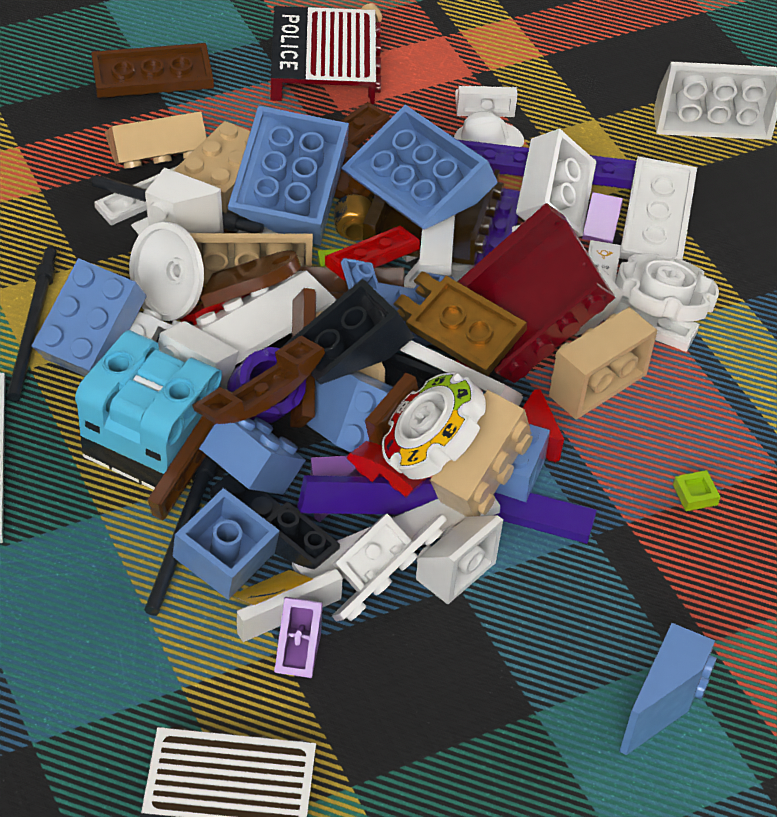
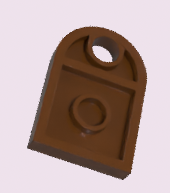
(250, 277)

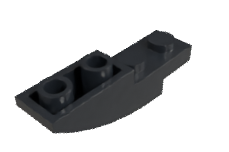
(298, 537)

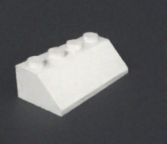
(261, 316)

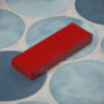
(375, 250)

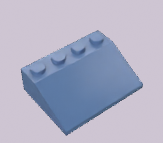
(421, 169)
(290, 172)

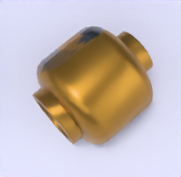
(350, 215)

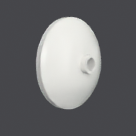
(167, 270)

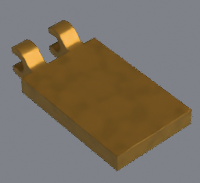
(461, 322)

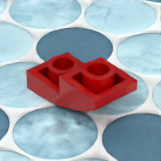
(371, 463)

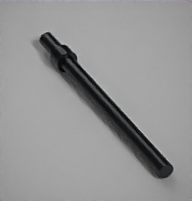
(231, 220)
(43, 277)
(203, 474)

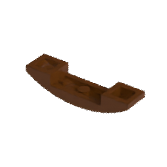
(293, 366)

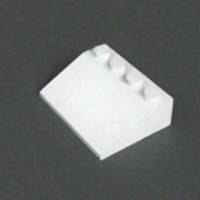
(717, 101)

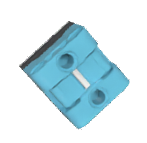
(140, 407)

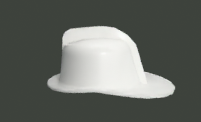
(489, 128)

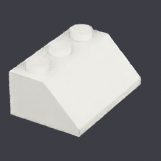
(557, 175)

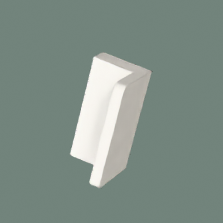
(482, 98)

